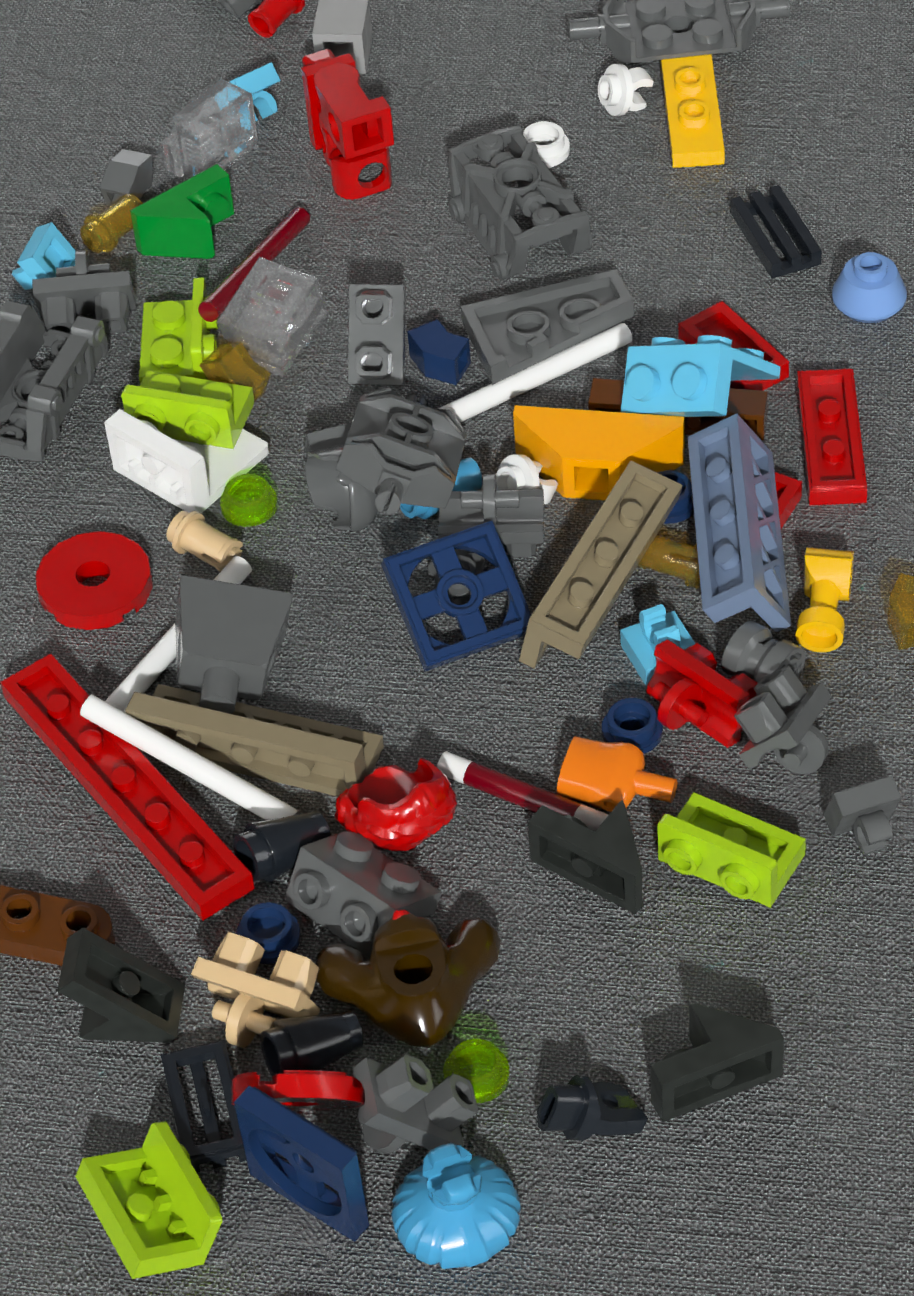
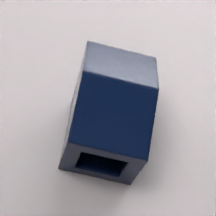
(439, 353)

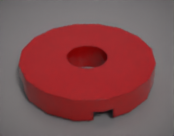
(87, 556)

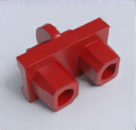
(696, 693)

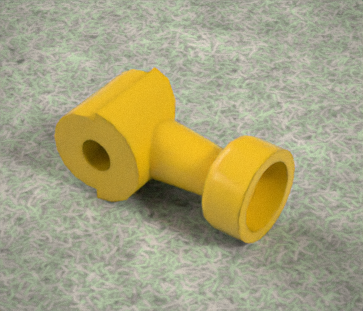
(825, 582)

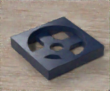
(480, 540)
(314, 1160)

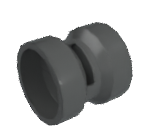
(758, 654)

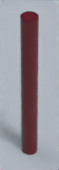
(268, 249)

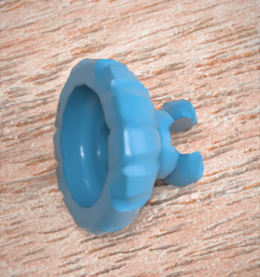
(455, 1209)

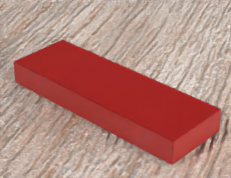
(831, 437)

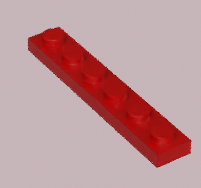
(129, 789)

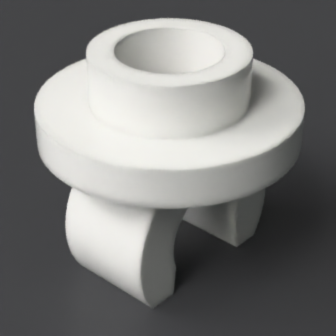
(618, 89)
(522, 473)

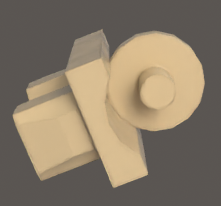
(234, 977)

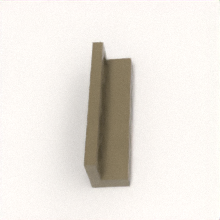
(600, 564)
(262, 741)

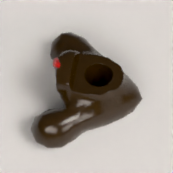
(414, 978)

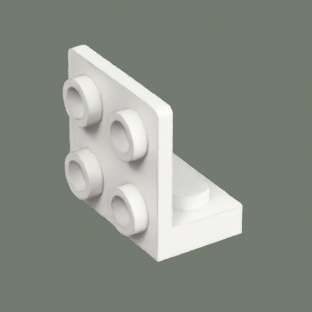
(178, 470)

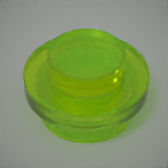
(248, 500)
(480, 1064)

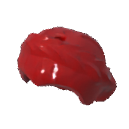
(398, 806)

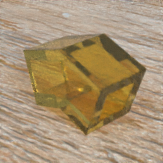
(234, 365)
(902, 611)

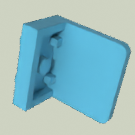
(689, 378)

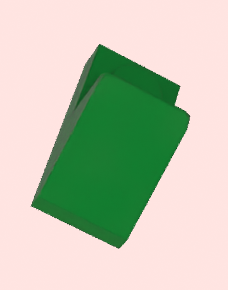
(182, 217)

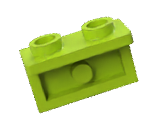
(729, 849)
(152, 1204)

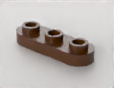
(47, 925)

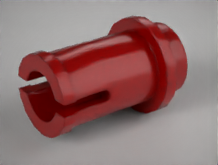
(272, 14)

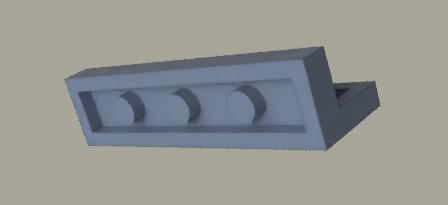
(737, 524)

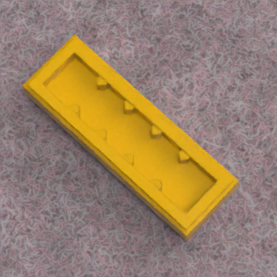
(692, 111)

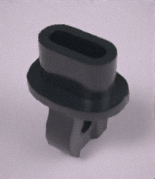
(589, 1109)

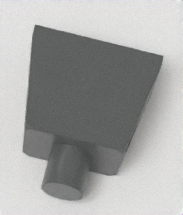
(228, 639)

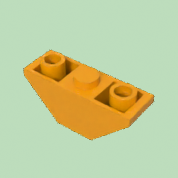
(592, 448)

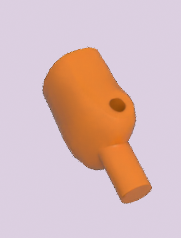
(609, 773)

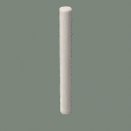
(540, 372)
(165, 649)
(185, 760)

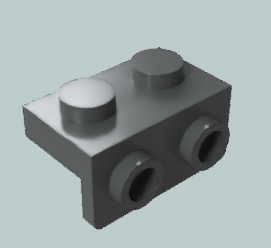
(356, 888)

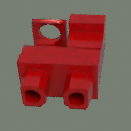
(346, 123)

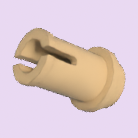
(192, 534)

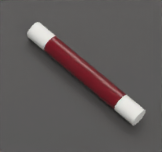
(515, 790)

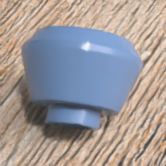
(869, 288)

